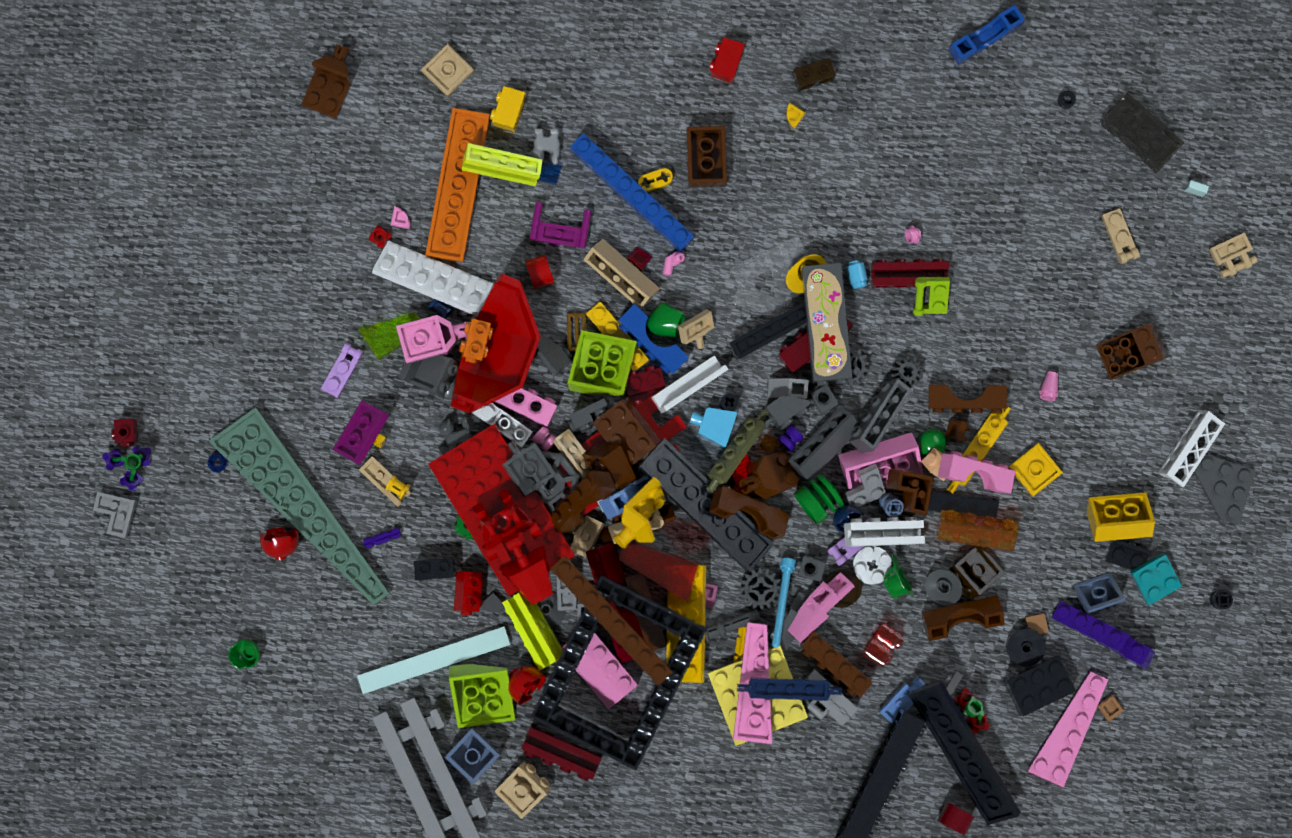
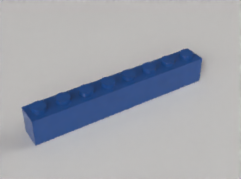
(632, 193)

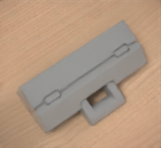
(837, 706)

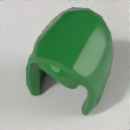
(665, 320)

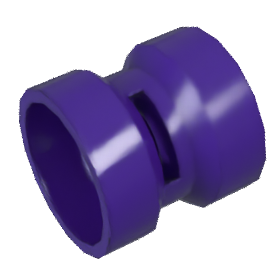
(793, 434)

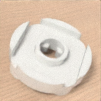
(862, 570)

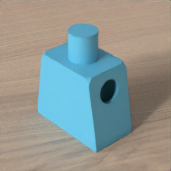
(715, 425)

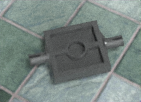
(529, 469)

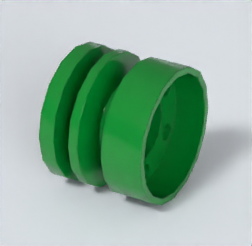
(818, 499)

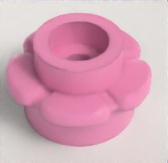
(912, 235)

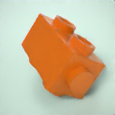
(474, 346)

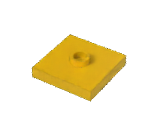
(1035, 469)

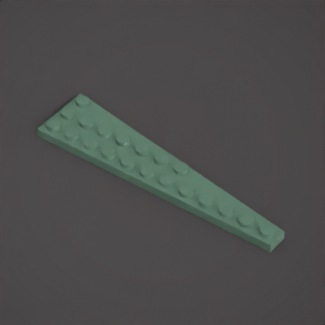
(269, 467)

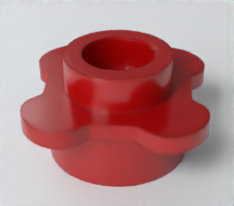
(374, 236)

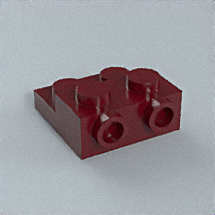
(644, 384)

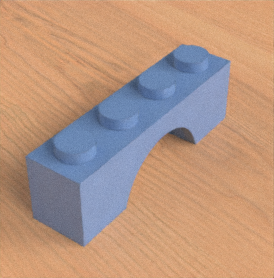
(614, 504)

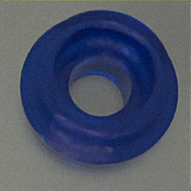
(211, 460)

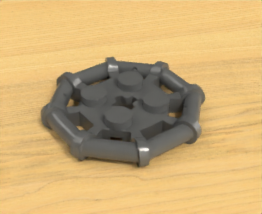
(558, 482)

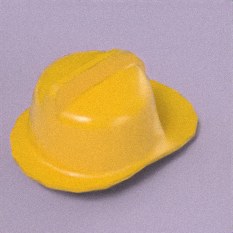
(794, 275)

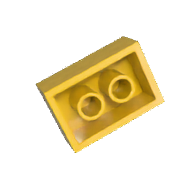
(1120, 517)

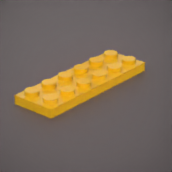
(694, 610)

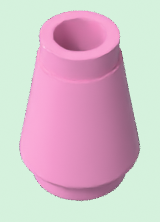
(1049, 388)

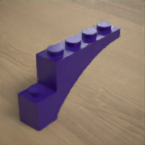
(1104, 634)

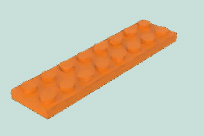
(456, 187)

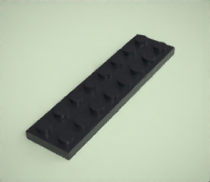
(688, 490)
(964, 753)

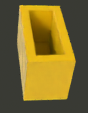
(508, 108)

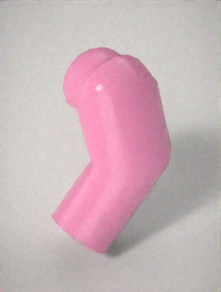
(671, 261)

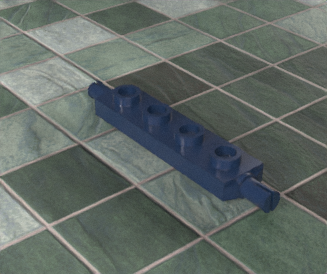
(789, 689)

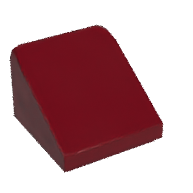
(639, 258)

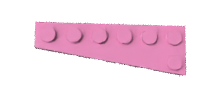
(753, 714)
(1062, 745)

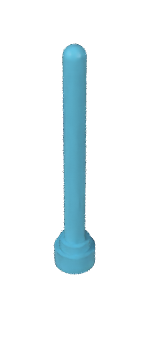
(787, 567)

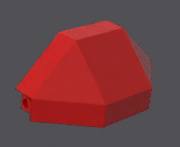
(509, 349)

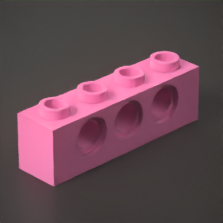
(542, 417)

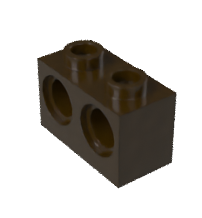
(813, 74)

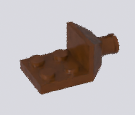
(329, 84)
(770, 475)

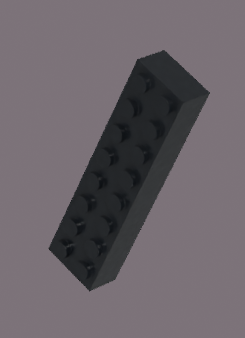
(882, 776)

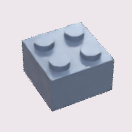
(473, 755)

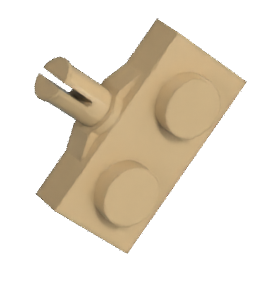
(696, 328)
(586, 536)

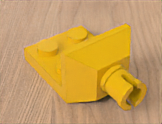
(637, 514)

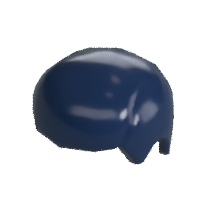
(844, 515)

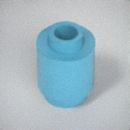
(857, 274)

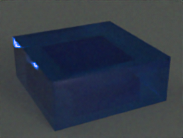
(549, 173)

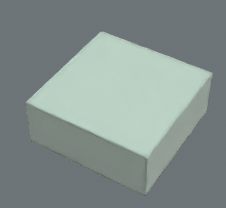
(1196, 188)

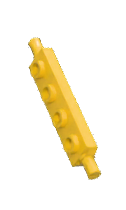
(983, 442)

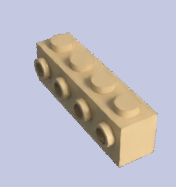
(621, 274)

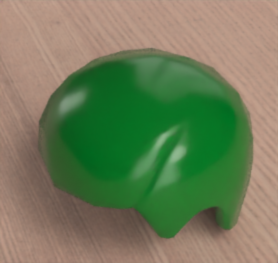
(931, 439)
(238, 657)

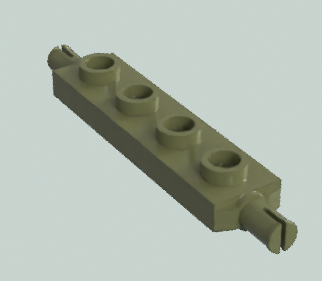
(736, 450)

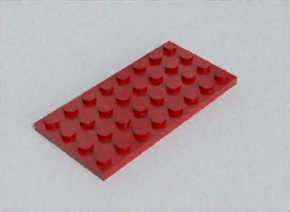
(475, 475)

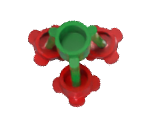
(974, 709)

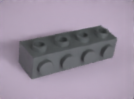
(880, 415)
(824, 444)

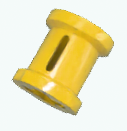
(397, 487)

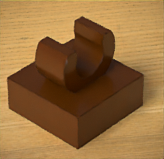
(956, 430)

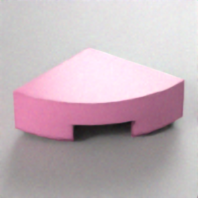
(400, 219)

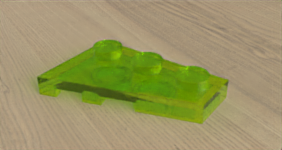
(384, 336)

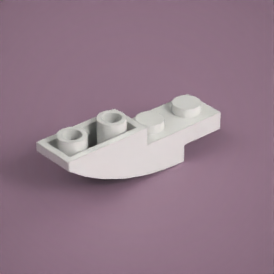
(505, 423)

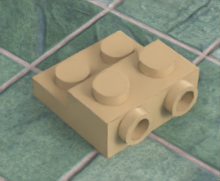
(523, 789)

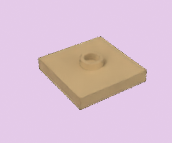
(447, 70)

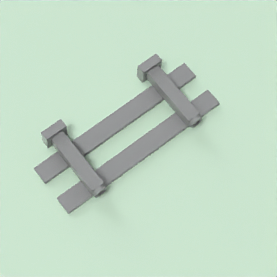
(420, 729)

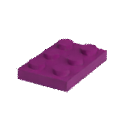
(360, 432)

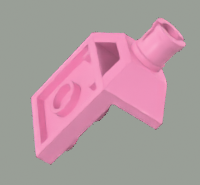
(428, 338)

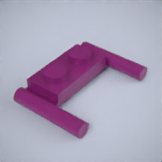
(559, 234)

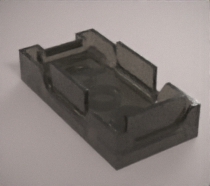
(1142, 132)

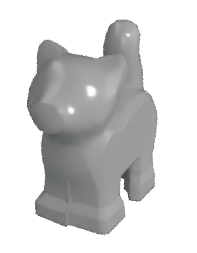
(546, 144)

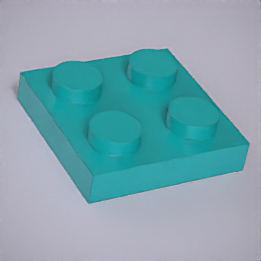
(1156, 579)

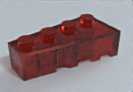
(664, 568)

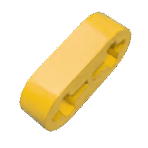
(653, 176)

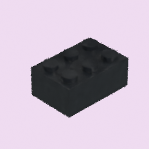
(1039, 685)

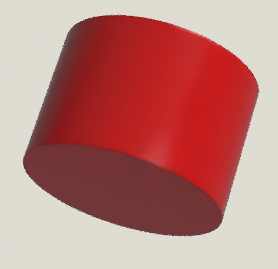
(539, 272)

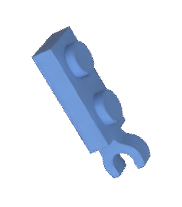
(900, 699)

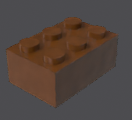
(706, 156)
(628, 428)

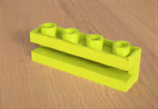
(501, 164)
(533, 630)

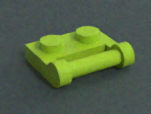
(937, 296)

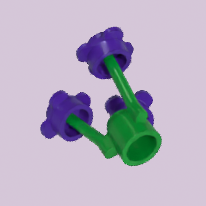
(131, 462)

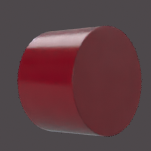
(956, 818)

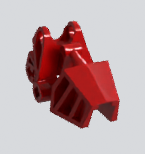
(527, 573)

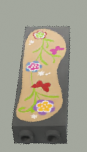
(826, 324)

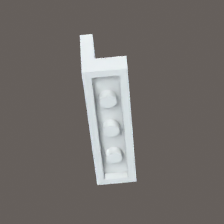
(688, 384)
(1185, 445)

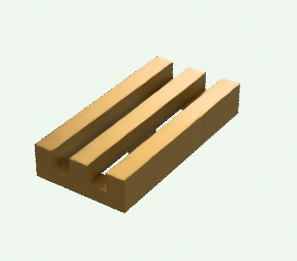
(575, 315)

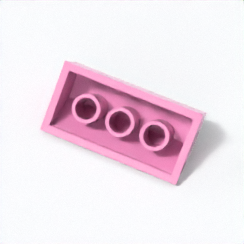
(896, 454)
(604, 673)

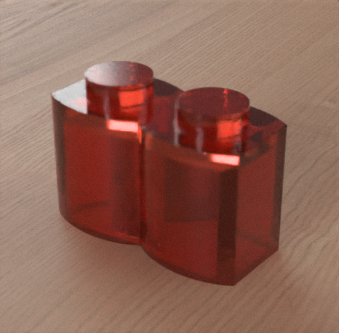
(882, 645)

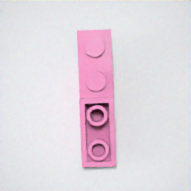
(817, 605)

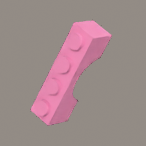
(994, 478)

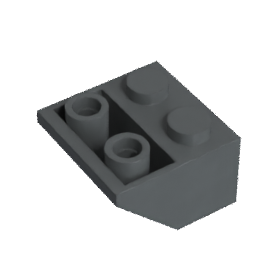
(786, 408)

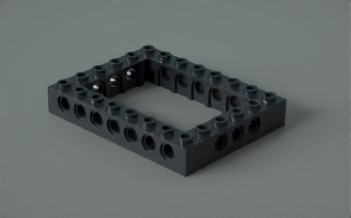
(625, 752)

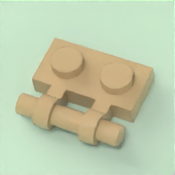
(1231, 249)

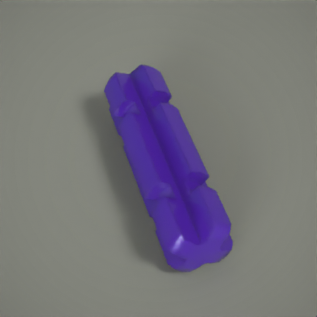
(382, 537)

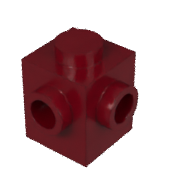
(125, 432)

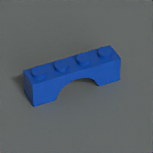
(986, 36)
(669, 357)

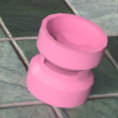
(544, 438)

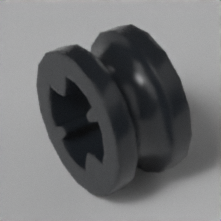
(1061, 98)

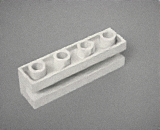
(884, 533)

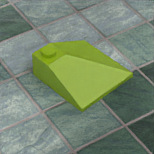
(601, 364)
(480, 695)

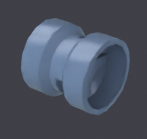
(891, 500)

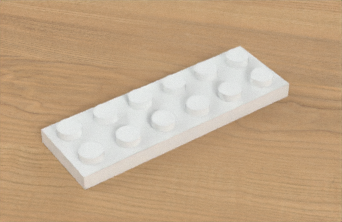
(432, 278)

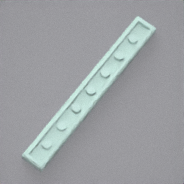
(433, 660)

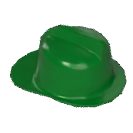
(896, 582)

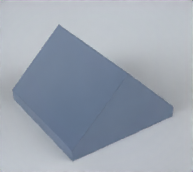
(1098, 593)

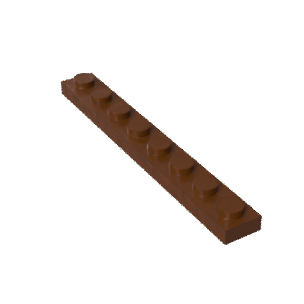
(611, 620)

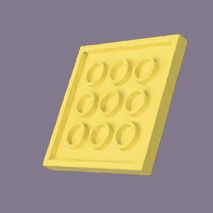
(783, 711)

